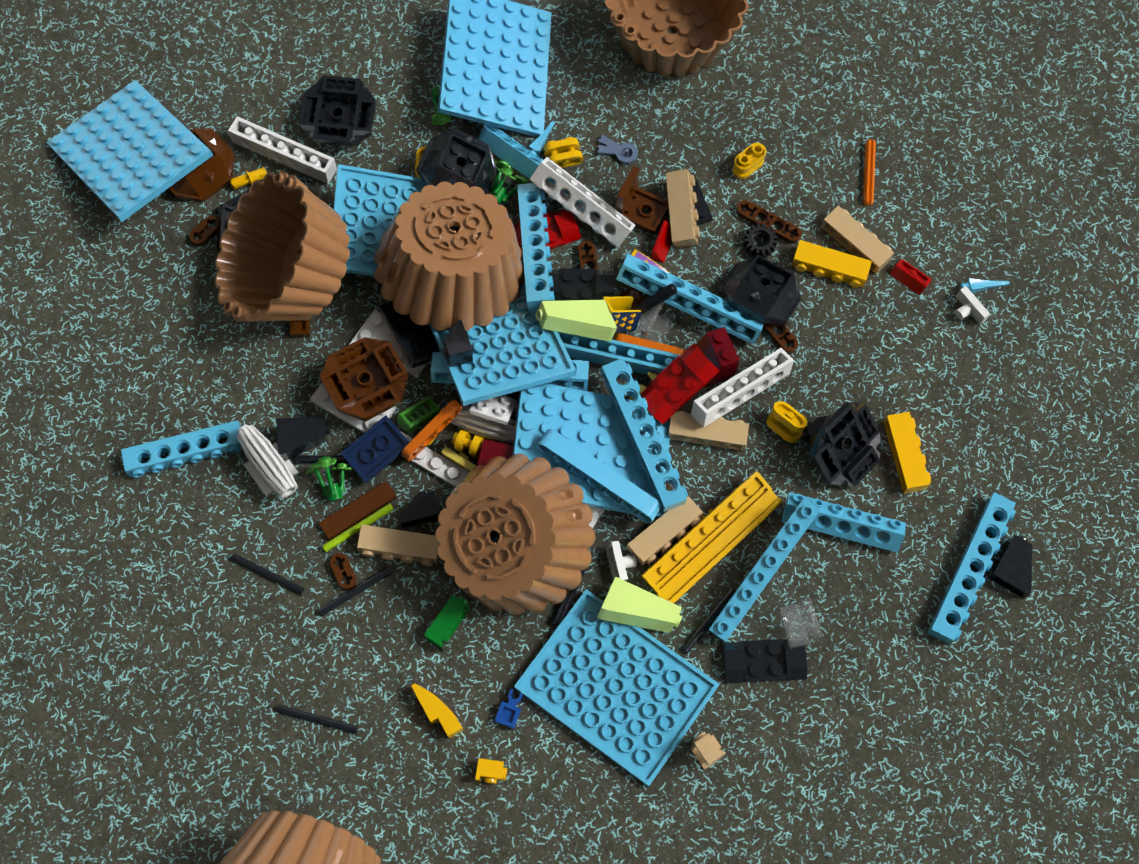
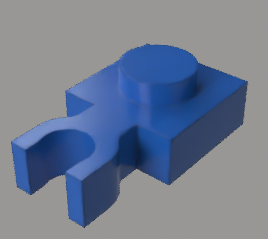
(508, 712)

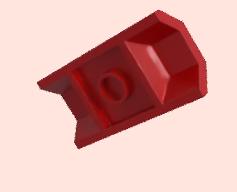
(561, 229)
(678, 383)

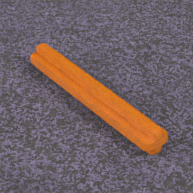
(869, 172)

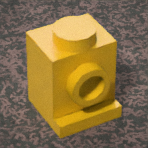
(490, 771)

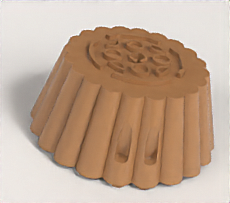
(700, 34)
(280, 253)
(445, 272)
(540, 531)
(298, 840)

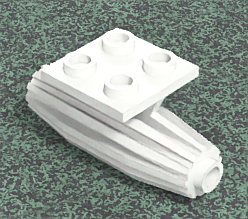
(489, 419)
(266, 464)

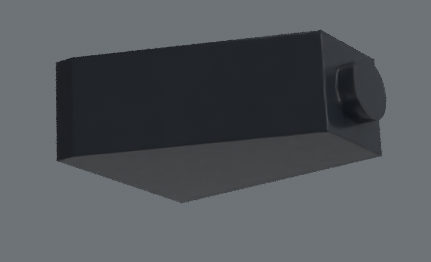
(300, 435)
(1015, 567)

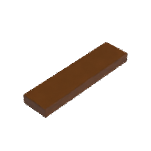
(357, 510)

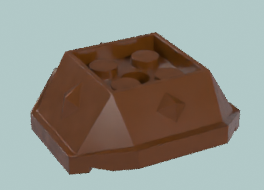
(210, 175)
(362, 360)

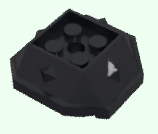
(336, 97)
(454, 148)
(762, 290)
(846, 445)

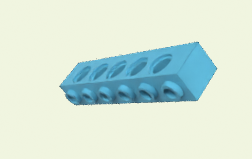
(173, 445)
(851, 523)

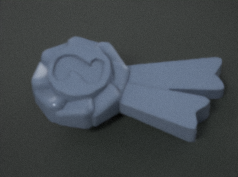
(625, 153)

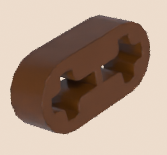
(204, 231)
(347, 569)

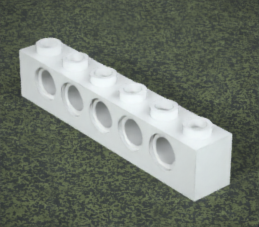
(282, 150)
(578, 192)
(741, 387)

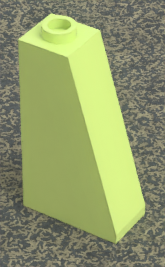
(578, 318)
(638, 608)

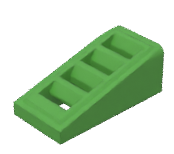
(410, 427)

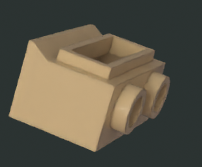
(707, 749)

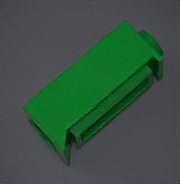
(447, 621)

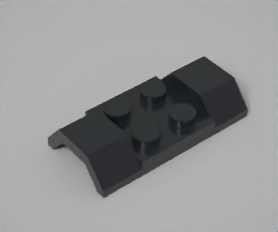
(582, 284)
(763, 661)

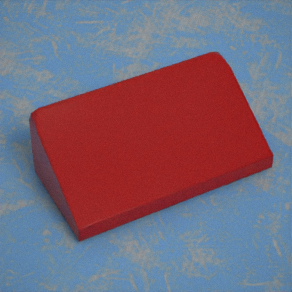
(662, 243)
(910, 276)

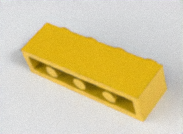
(831, 263)
(907, 452)

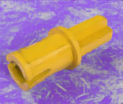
(248, 178)

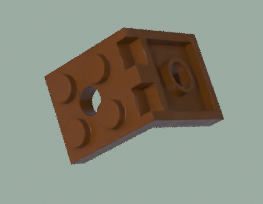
(633, 199)

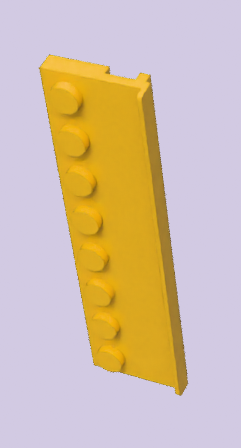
(712, 538)

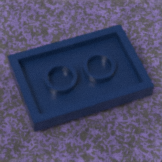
(375, 449)

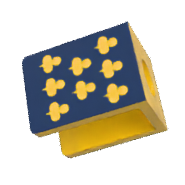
(620, 310)

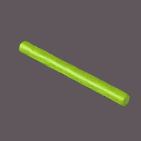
(356, 528)

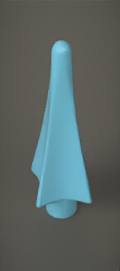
(537, 146)
(976, 285)

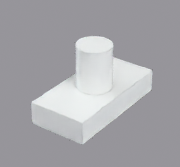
(970, 306)
(618, 562)

